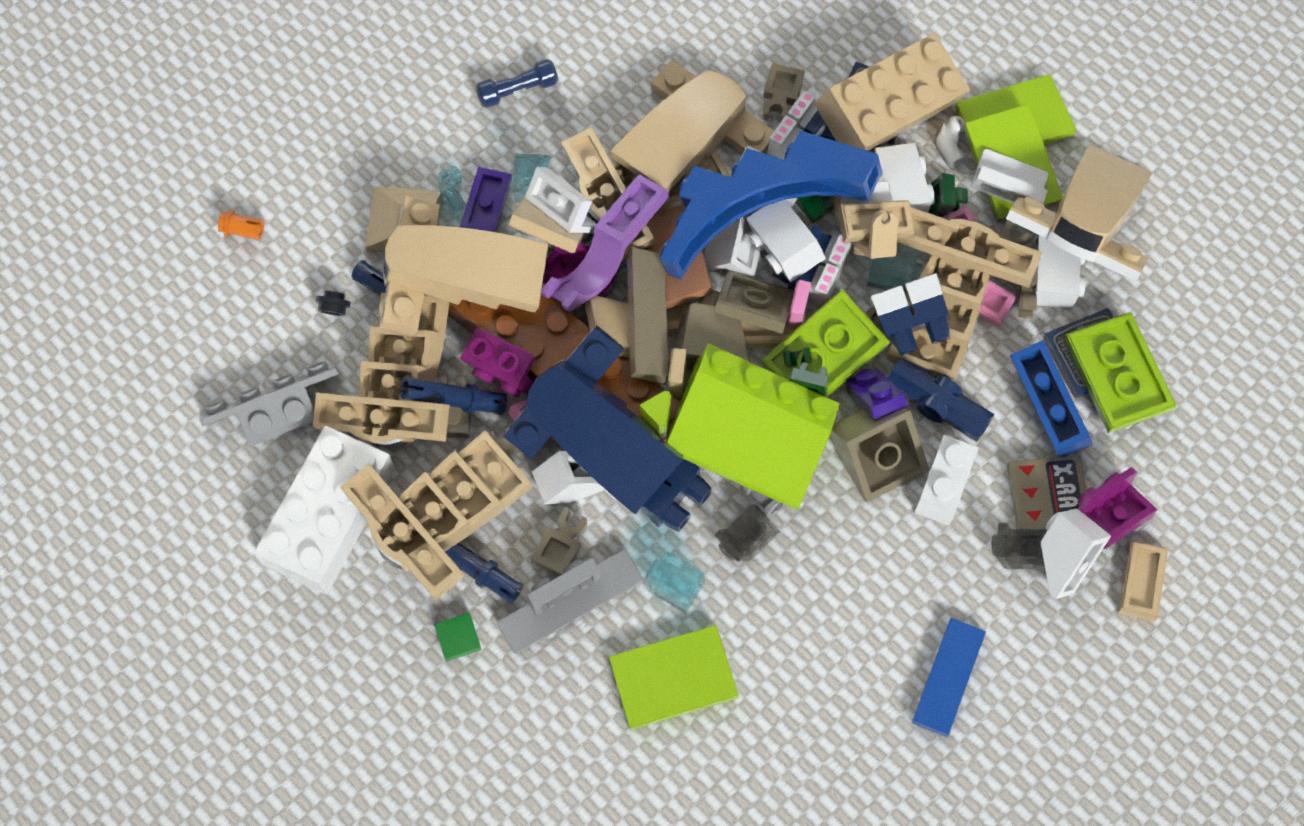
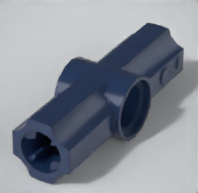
(940, 399)

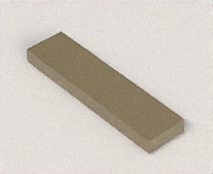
(647, 316)

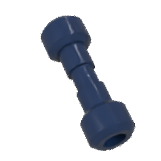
(491, 92)

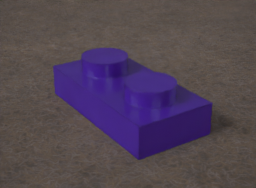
(486, 200)
(875, 393)

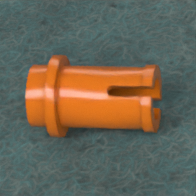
(239, 225)

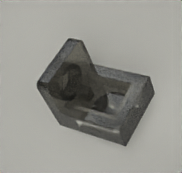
(746, 535)
(1018, 547)

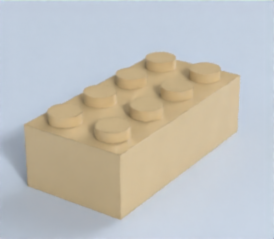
(892, 95)

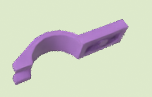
(609, 243)

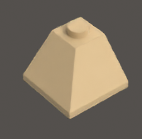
(386, 212)

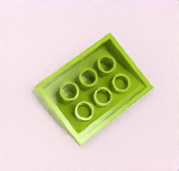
(752, 426)

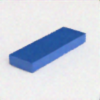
(948, 677)

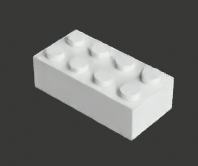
(316, 518)

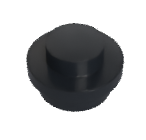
(332, 303)

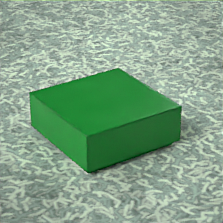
(457, 637)

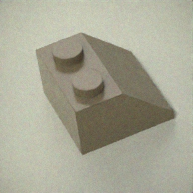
(879, 451)

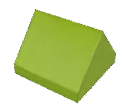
(657, 412)

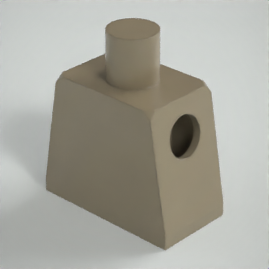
(702, 326)

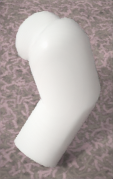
(948, 138)

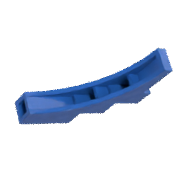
(808, 169)

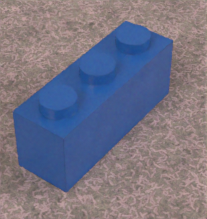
(1051, 399)

